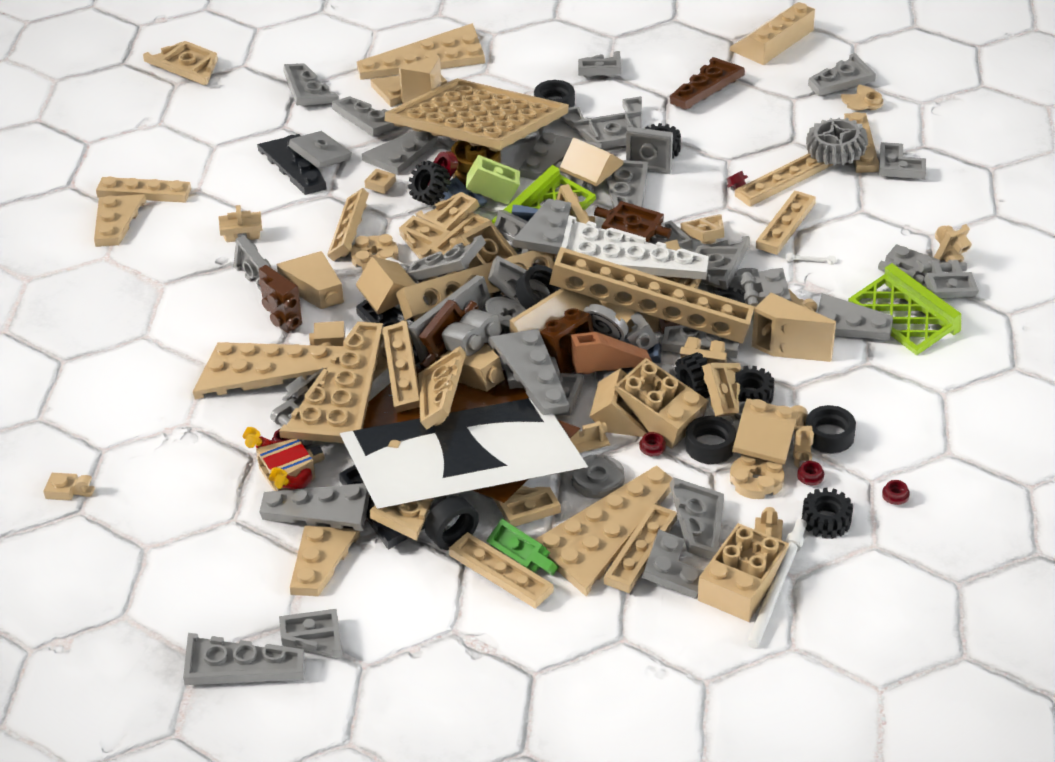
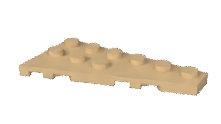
(455, 48)
(259, 365)
(340, 392)
(597, 534)

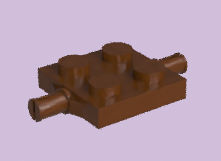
(633, 220)
(432, 334)

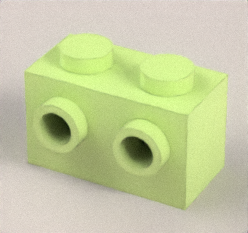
(493, 180)

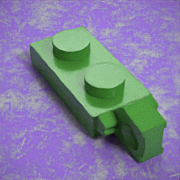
(521, 548)

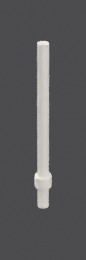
(795, 542)

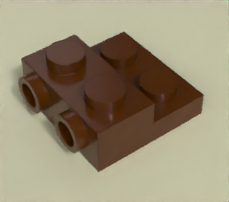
(280, 299)
(558, 336)

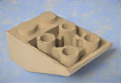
(792, 330)
(661, 401)
(741, 572)

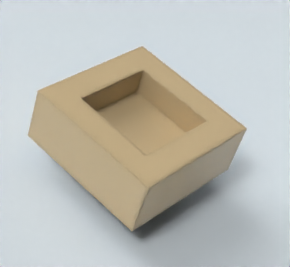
(380, 181)

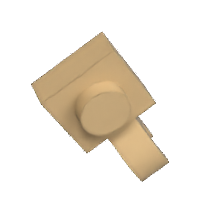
(65, 485)

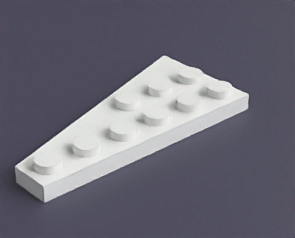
(633, 251)

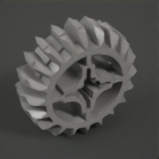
(836, 141)

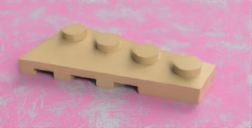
(438, 387)

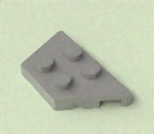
(723, 261)

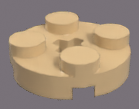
(366, 246)
(756, 488)

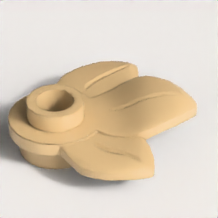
(864, 99)

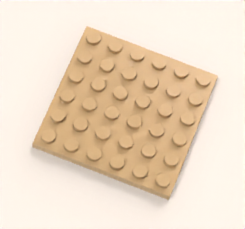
(476, 114)

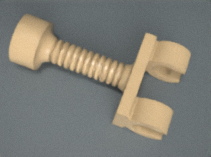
(802, 438)

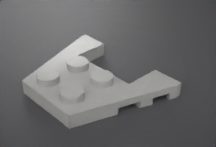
(607, 129)

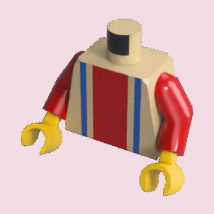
(284, 463)

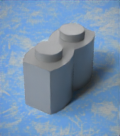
(471, 331)

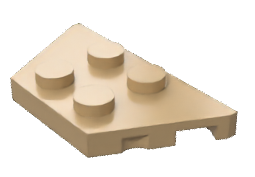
(185, 60)

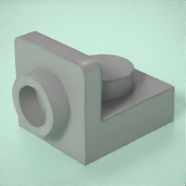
(642, 334)

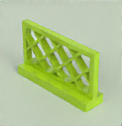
(544, 188)
(918, 299)

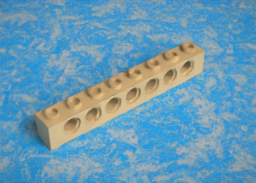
(651, 295)
(412, 296)

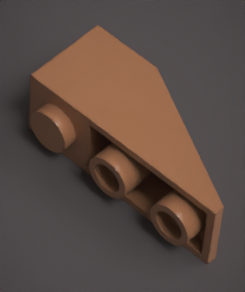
(600, 352)

